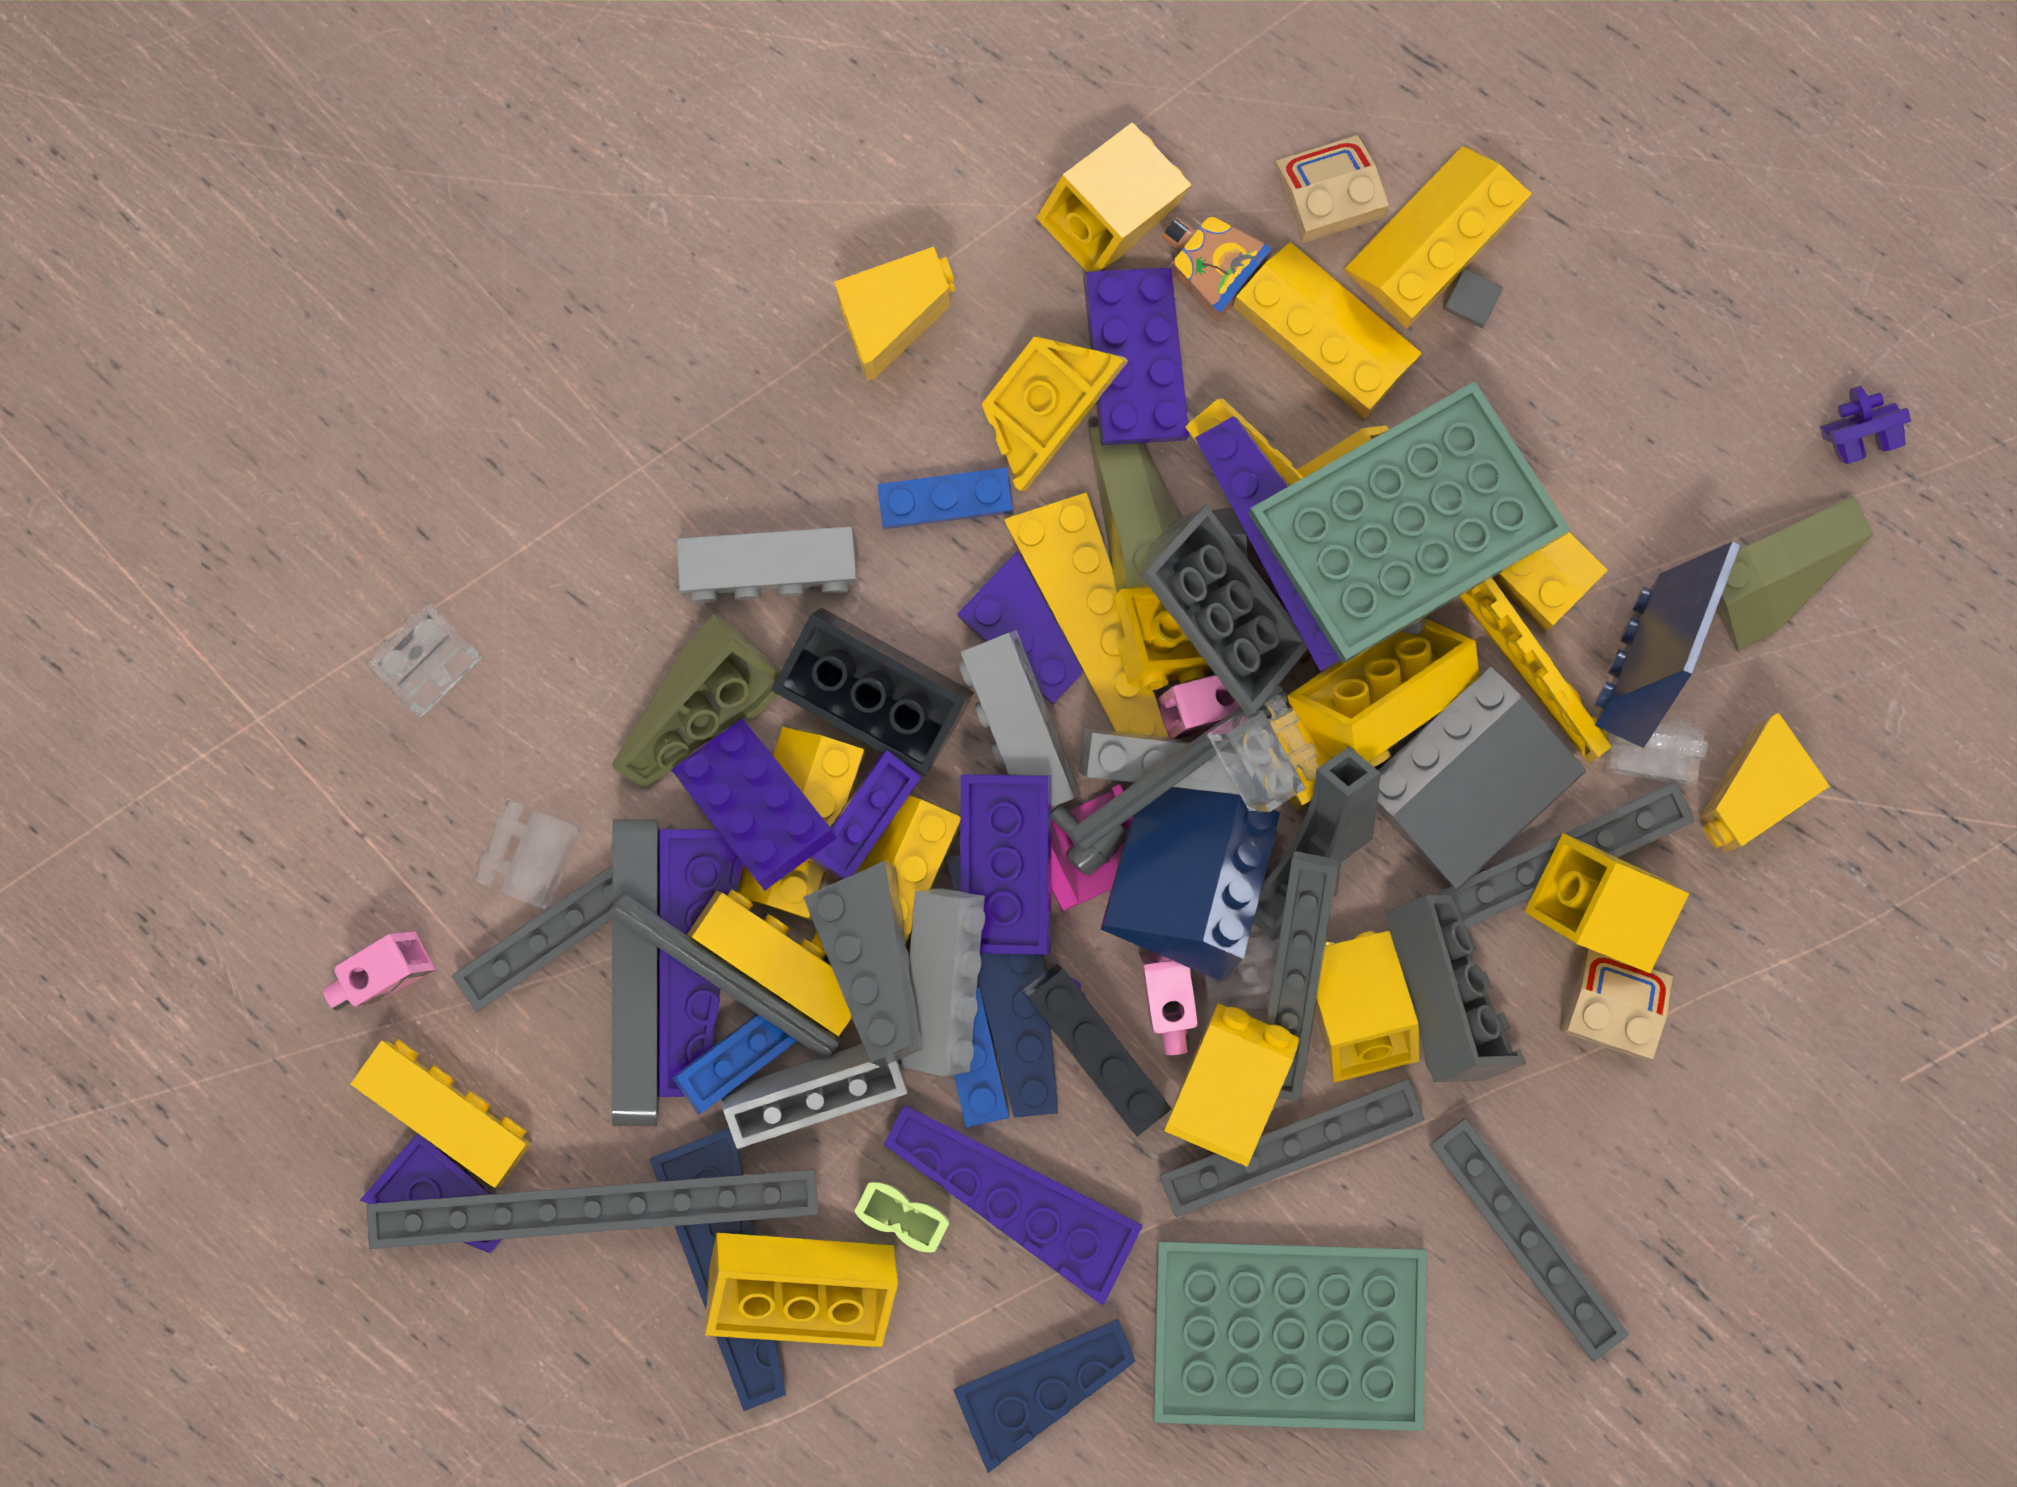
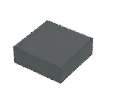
(1473, 298)

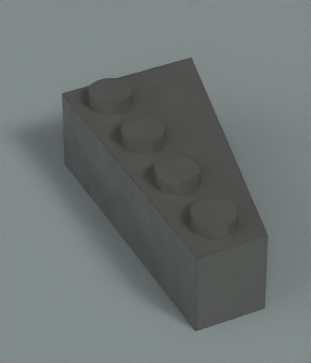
(867, 950)
(1449, 993)

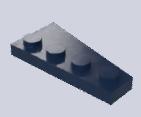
(1033, 1393)

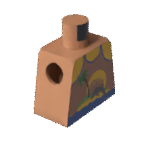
(1214, 261)

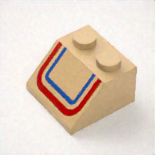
(1332, 188)
(1618, 1006)

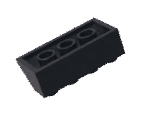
(872, 690)

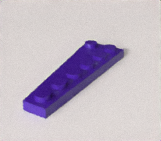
(1248, 480)
(689, 873)
(1046, 1218)

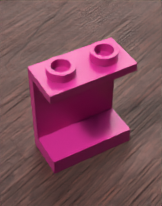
(1069, 884)

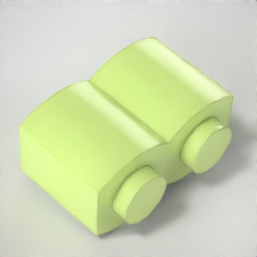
(891, 1211)

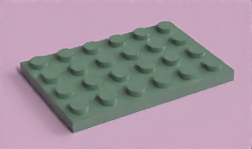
(1408, 521)
(1290, 1336)

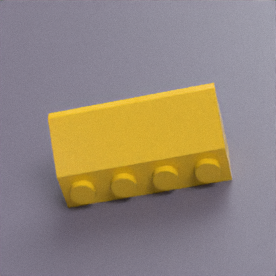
(1438, 234)
(1326, 329)
(1551, 580)
(1386, 690)
(827, 777)
(917, 848)
(800, 1290)

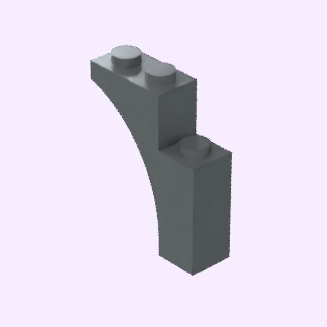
(1334, 827)

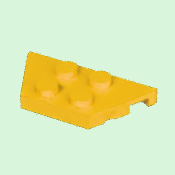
(1045, 401)

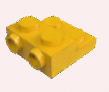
(1154, 644)

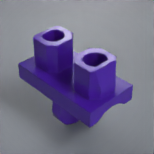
(1883, 421)

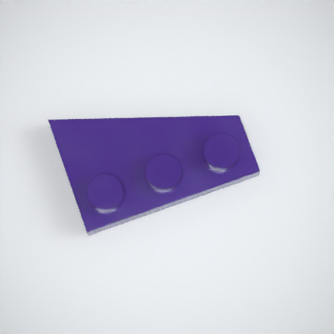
(1015, 603)
(426, 1173)

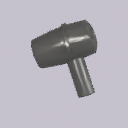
(1096, 855)

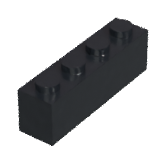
(1097, 1049)

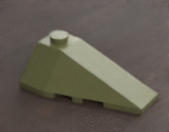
(1133, 506)
(1787, 569)
(704, 693)

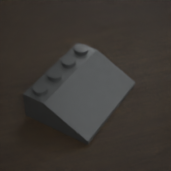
(1223, 607)
(1474, 778)

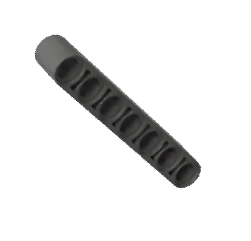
(634, 977)

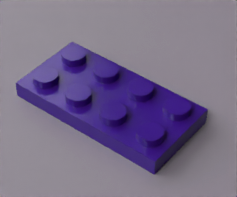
(1137, 319)
(753, 804)
(1008, 858)

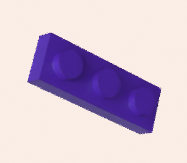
(866, 816)

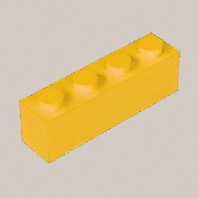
(772, 959)
(442, 1113)

